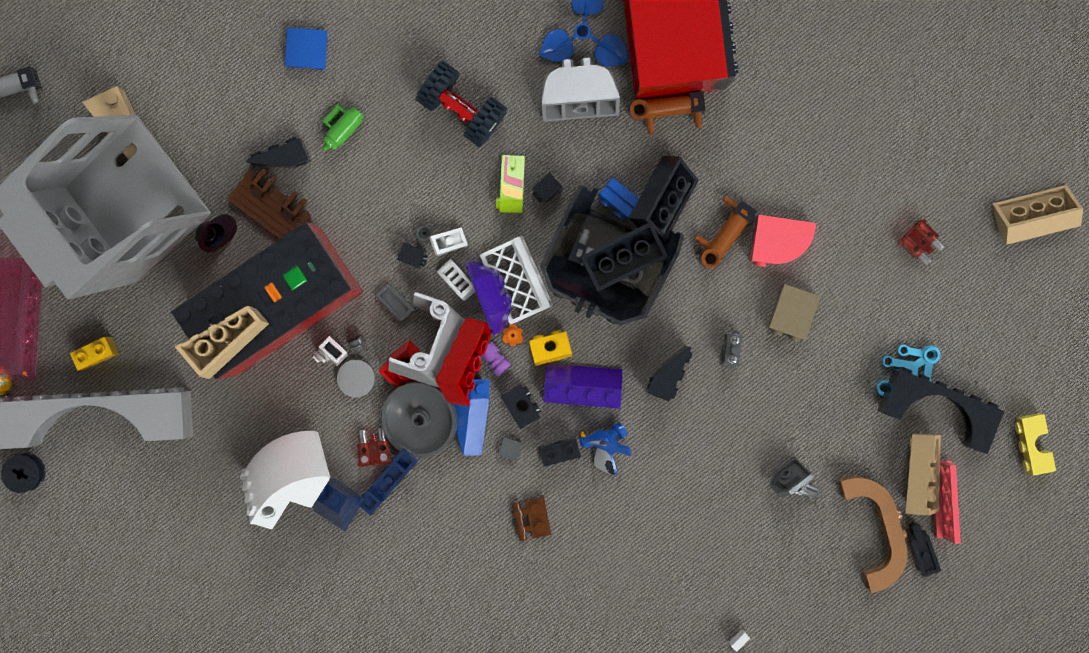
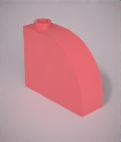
(779, 240)

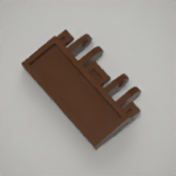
(268, 207)

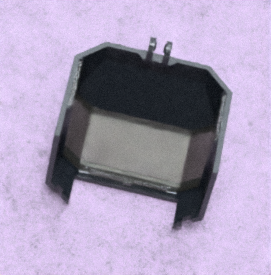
(620, 301)

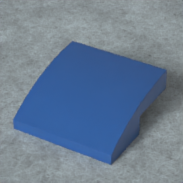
(305, 48)

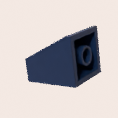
(338, 504)

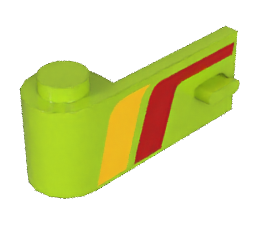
(511, 184)

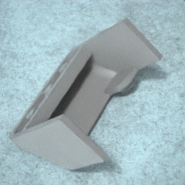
(424, 366)

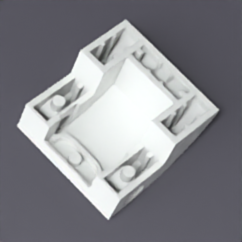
(283, 472)

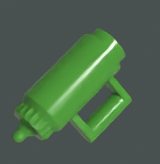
(342, 128)

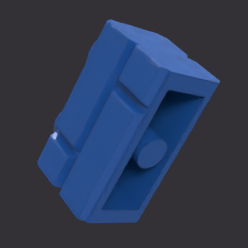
(618, 198)

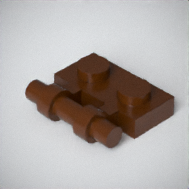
(537, 516)

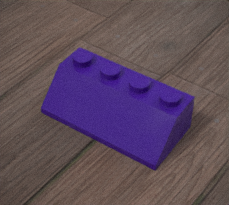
(583, 385)

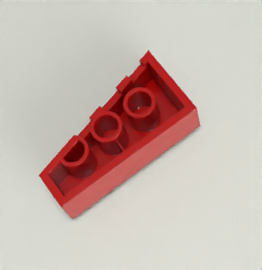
(463, 361)

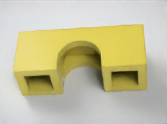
(1029, 428)

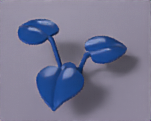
(558, 46)

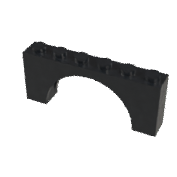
(979, 418)

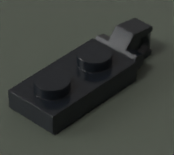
(923, 551)

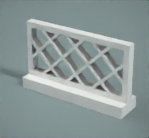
(530, 271)

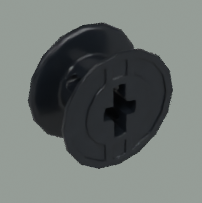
(13, 477)

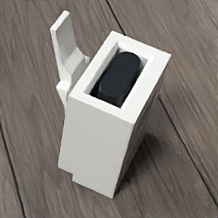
(330, 351)

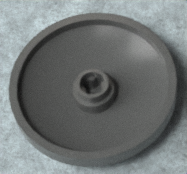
(419, 419)

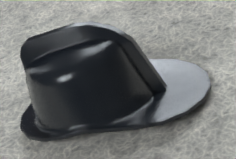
(215, 232)

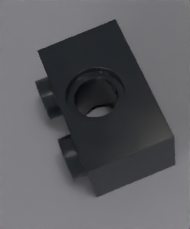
(524, 417)
(559, 451)

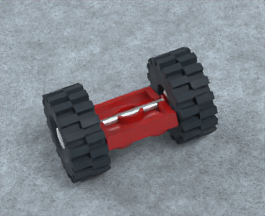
(438, 90)

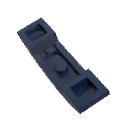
(388, 481)

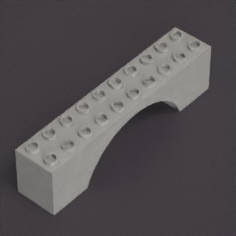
(154, 414)

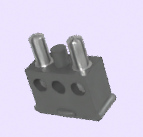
(731, 349)

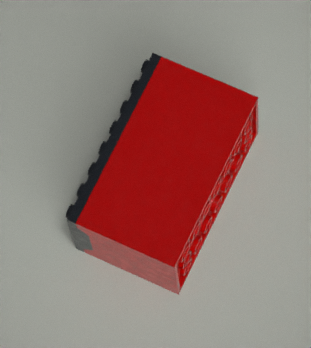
(679, 46)
(288, 283)

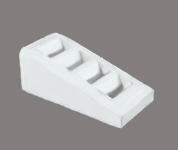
(468, 291)

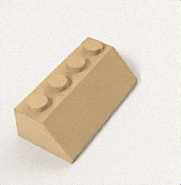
(1037, 214)

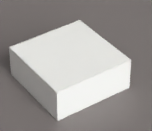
(739, 640)

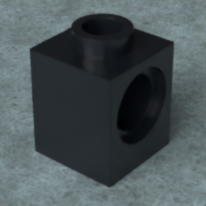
(546, 188)
(412, 255)

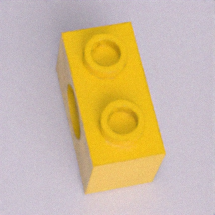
(94, 353)
(543, 356)

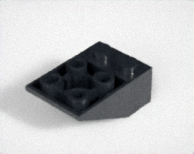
(664, 379)

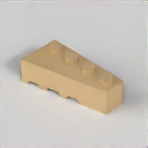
(112, 103)
(222, 341)
(924, 475)

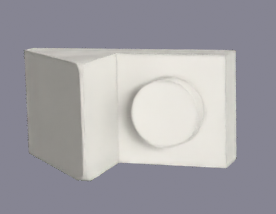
(448, 241)

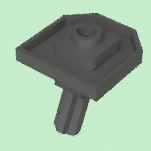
(793, 479)

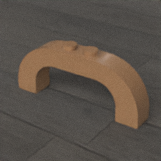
(896, 558)

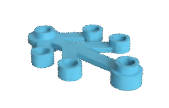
(914, 366)

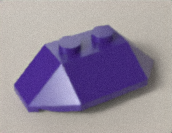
(491, 294)

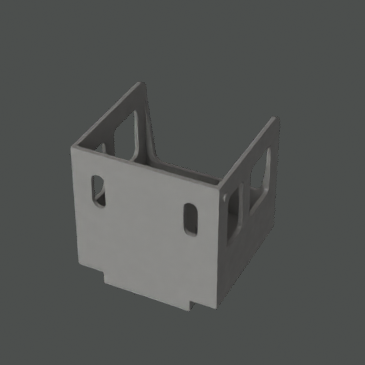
(94, 221)

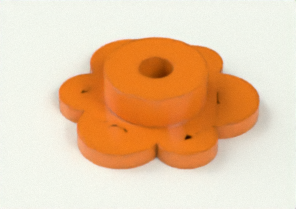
(512, 329)

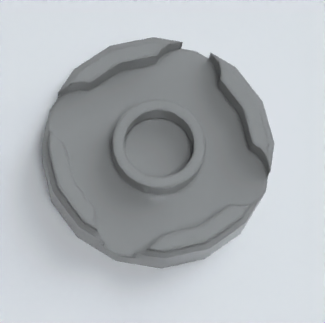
(356, 378)

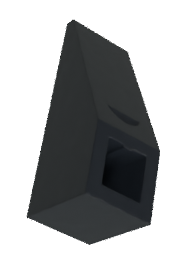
(285, 156)

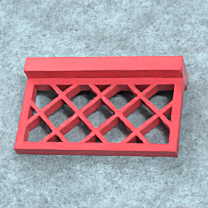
(947, 519)

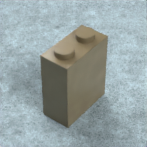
(793, 313)

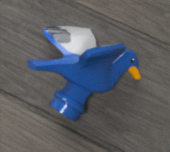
(606, 445)

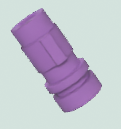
(495, 359)

